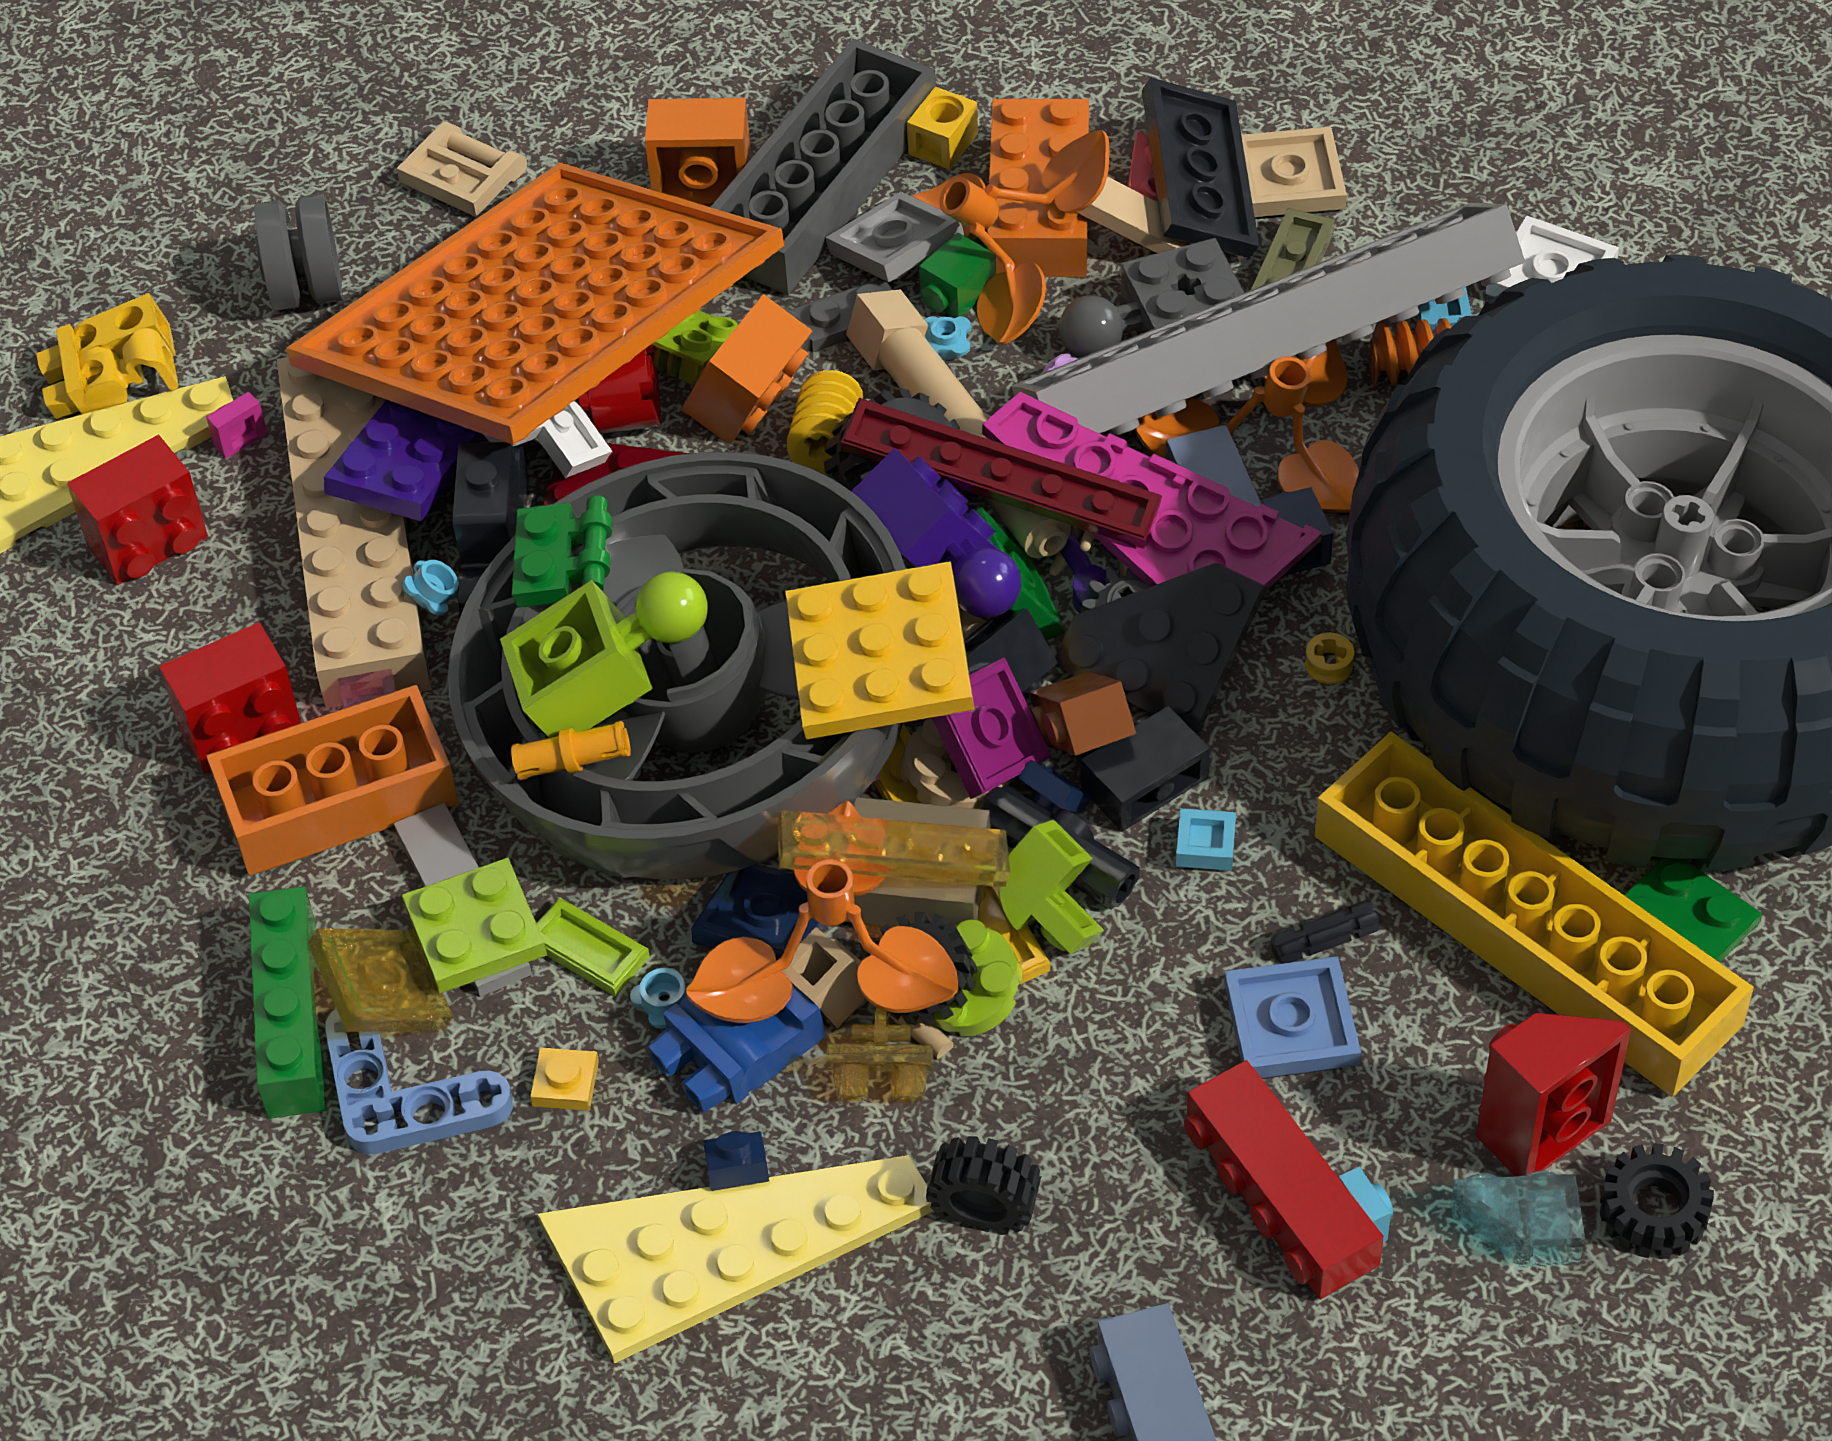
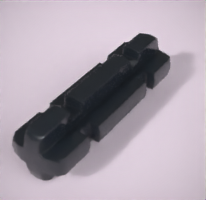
(1325, 932)

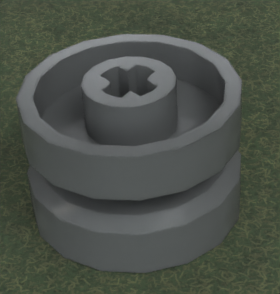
(292, 253)

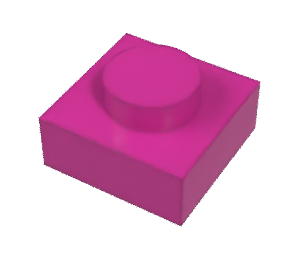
(236, 425)

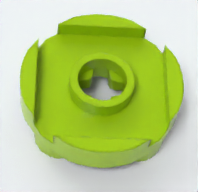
(994, 983)

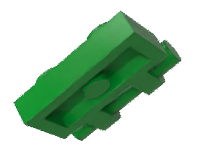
(545, 547)

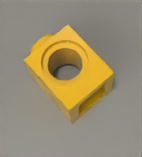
(942, 128)

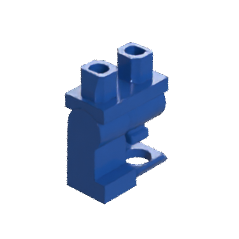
(732, 1054)

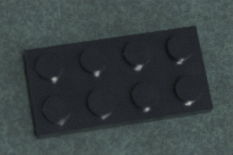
(1199, 167)

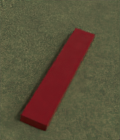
(1006, 473)

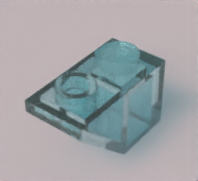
(1524, 1218)

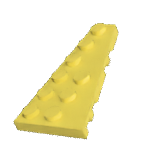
(46, 457)

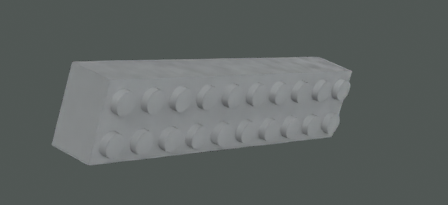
(1283, 320)

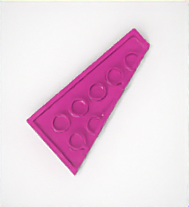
(1196, 515)

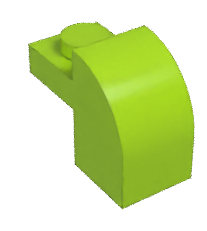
(1035, 890)

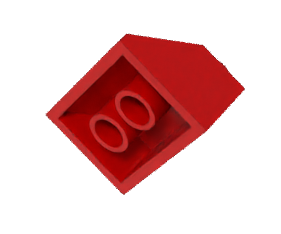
(1549, 1087)

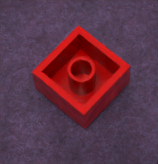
(138, 510)
(230, 692)

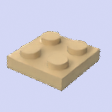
(1294, 171)

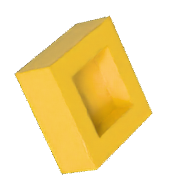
(564, 1079)

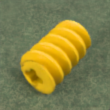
(820, 406)

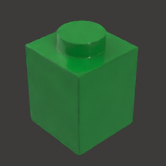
(956, 275)

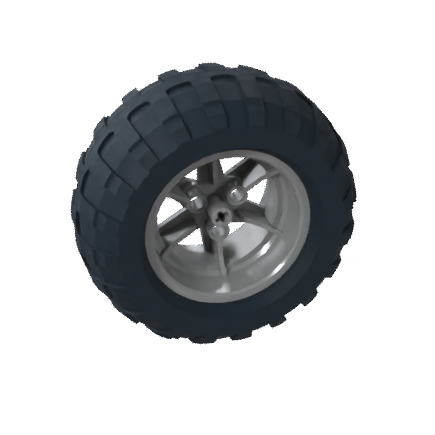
(1697, 446)

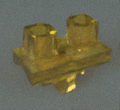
(854, 1062)

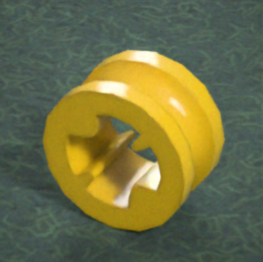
(1315, 660)

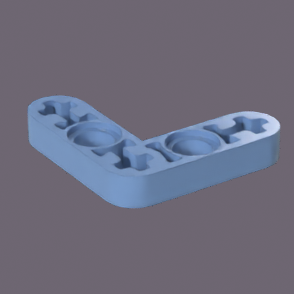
(381, 1101)

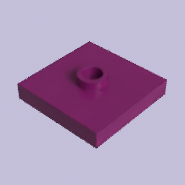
(994, 738)

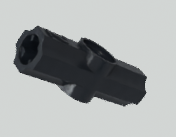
(1106, 878)

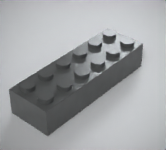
(828, 156)

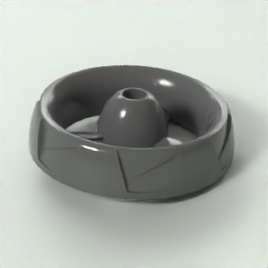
(701, 688)

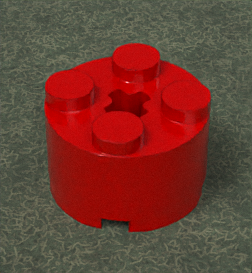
(626, 397)

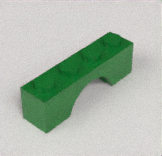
(284, 1003)

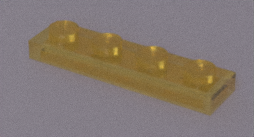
(894, 848)

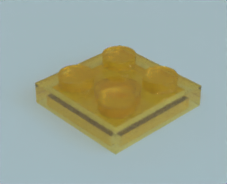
(379, 980)

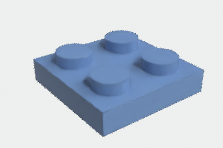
(1292, 1017)

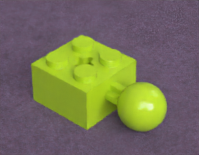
(583, 653)

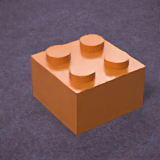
(696, 146)
(749, 371)

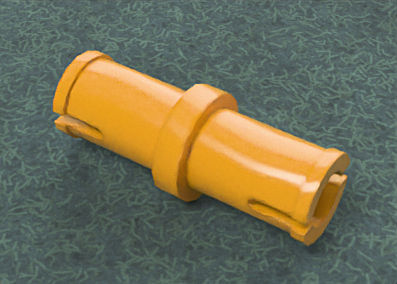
(570, 750)

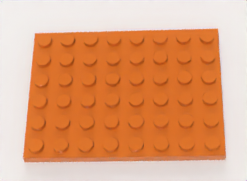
(535, 301)

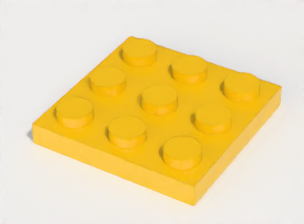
(879, 650)

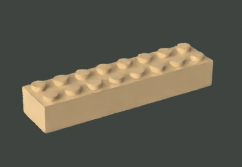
(348, 550)

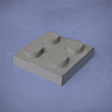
(893, 236)

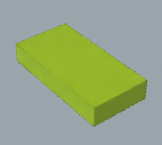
(590, 947)

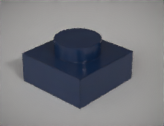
(1053, 789)
(736, 1160)

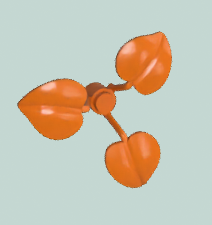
(1017, 295)
(1287, 386)
(902, 975)

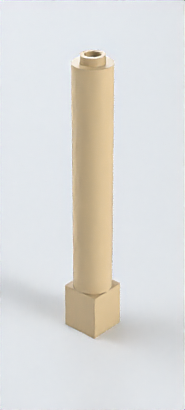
(893, 338)

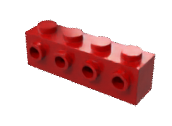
(1282, 1180)

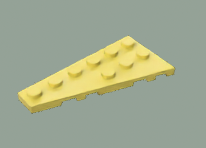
(694, 1253)

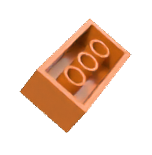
(1022, 144)
(332, 779)

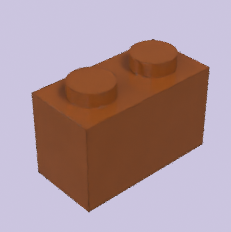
(1082, 712)

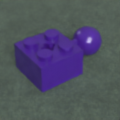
(933, 528)

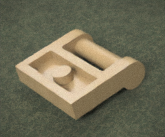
(455, 178)

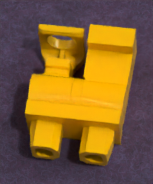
(106, 356)

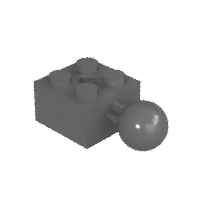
(1152, 294)

